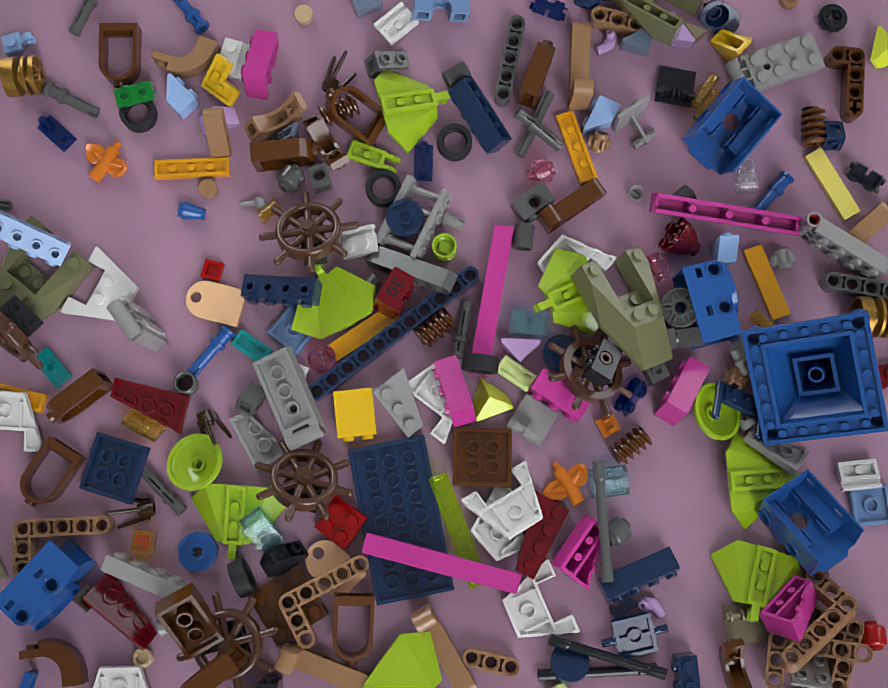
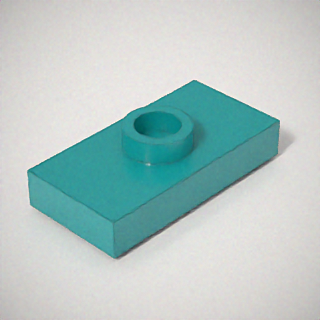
(250, 346)
(53, 368)

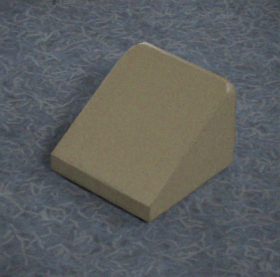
(696, 31)

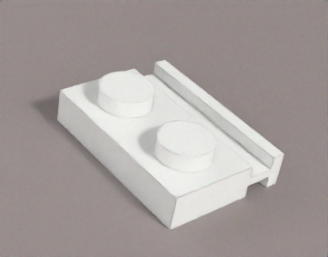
(395, 23)
(235, 52)
(360, 241)
(858, 474)

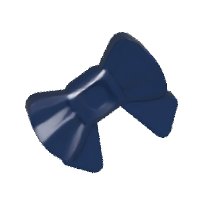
(628, 604)

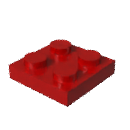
(343, 523)

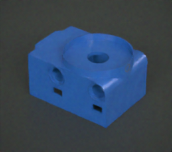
(724, 148)
(712, 299)
(827, 533)
(46, 584)

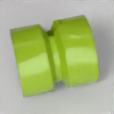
(444, 248)

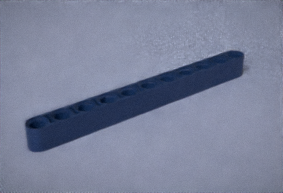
(389, 342)

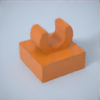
(607, 425)

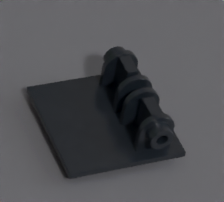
(675, 86)

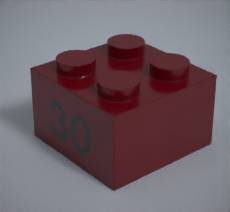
(393, 293)

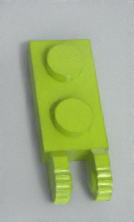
(371, 156)

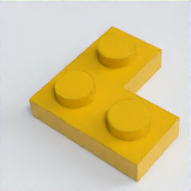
(216, 81)

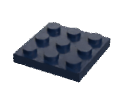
(114, 468)

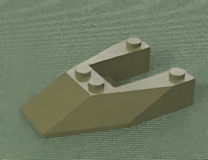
(656, 20)
(35, 289)
(630, 320)

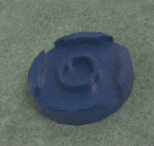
(405, 217)
(551, 358)
(569, 665)

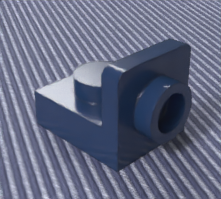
(833, 135)

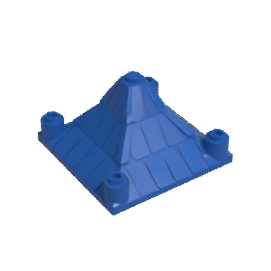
(816, 378)

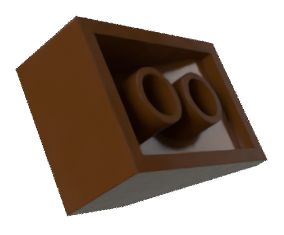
(188, 621)

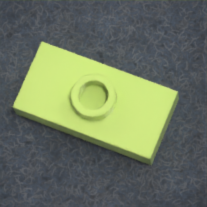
(516, 373)

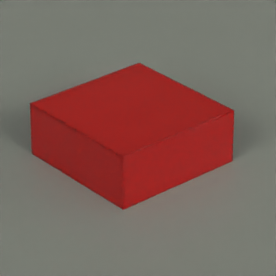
(212, 270)

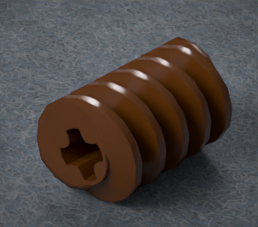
(343, 108)
(811, 126)
(435, 328)
(630, 445)

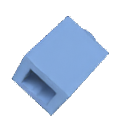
(179, 98)
(602, 115)
(725, 248)

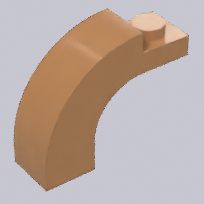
(191, 64)
(267, 125)

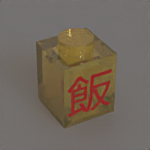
(143, 543)

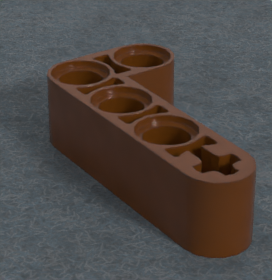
(848, 84)
(560, 213)

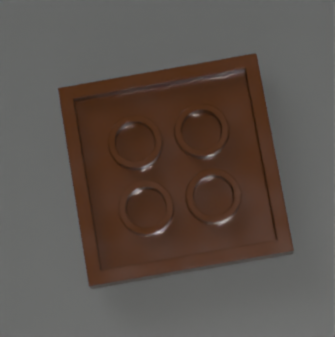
(482, 457)
(268, 603)

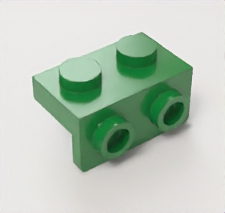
(134, 94)

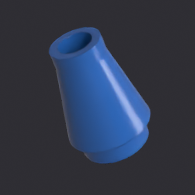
(190, 211)

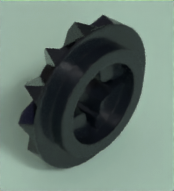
(837, 12)

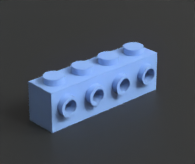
(32, 240)

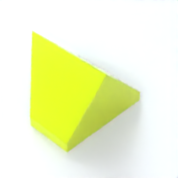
(879, 54)
(489, 400)

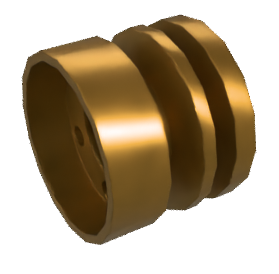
(22, 76)
(878, 313)

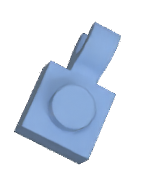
(15, 42)

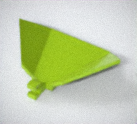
(407, 107)
(562, 294)
(341, 304)
(750, 479)
(224, 507)
(754, 573)
(407, 664)

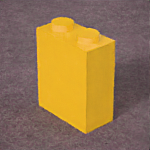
(355, 414)

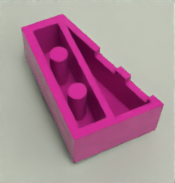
(259, 63)
(454, 391)
(682, 391)
(556, 396)
(579, 552)
(791, 609)

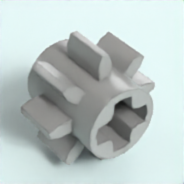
(782, 259)

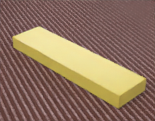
(831, 184)

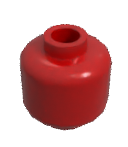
(874, 635)

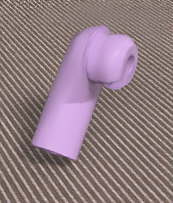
(609, 43)
(652, 604)

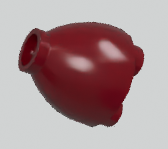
(680, 238)

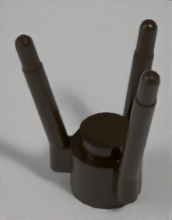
(331, 81)
(206, 421)
(146, 509)

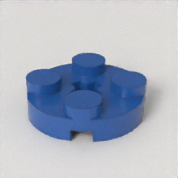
(186, 553)

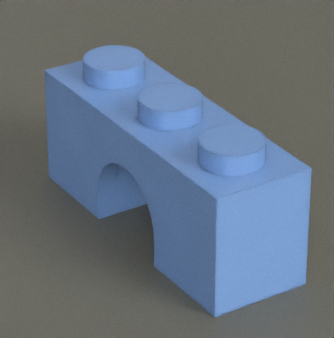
(456, 9)

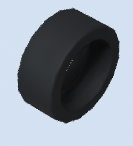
(141, 127)
(457, 128)
(378, 175)
(480, 363)
(241, 578)

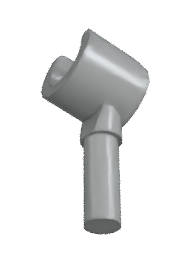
(259, 202)

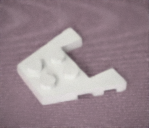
(569, 244)
(112, 286)
(426, 390)
(18, 415)
(512, 512)
(492, 540)
(529, 612)
(121, 677)

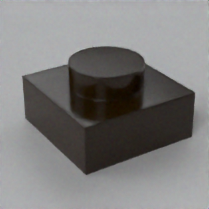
(78, 598)

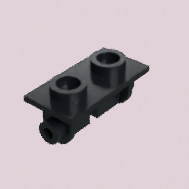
(857, 173)

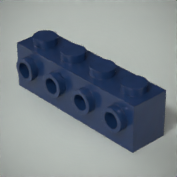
(479, 115)
(281, 290)
(640, 574)
(685, 670)

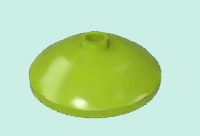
(718, 429)
(185, 461)

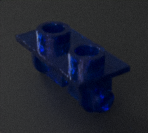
(556, 9)
(56, 132)
(423, 161)
(629, 405)

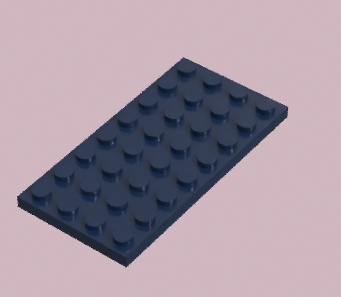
(399, 505)

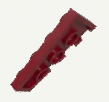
(159, 404)
(540, 536)
(120, 610)

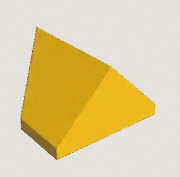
(729, 44)

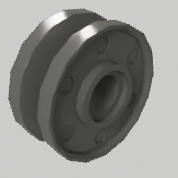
(671, 316)

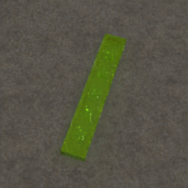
(454, 519)

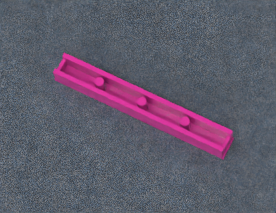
(724, 214)
(492, 291)
(441, 563)

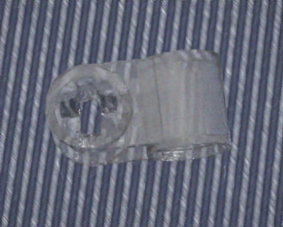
(746, 180)

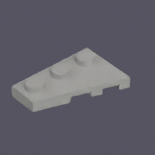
(399, 402)
(256, 440)
(782, 454)

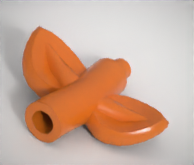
(105, 161)
(567, 483)

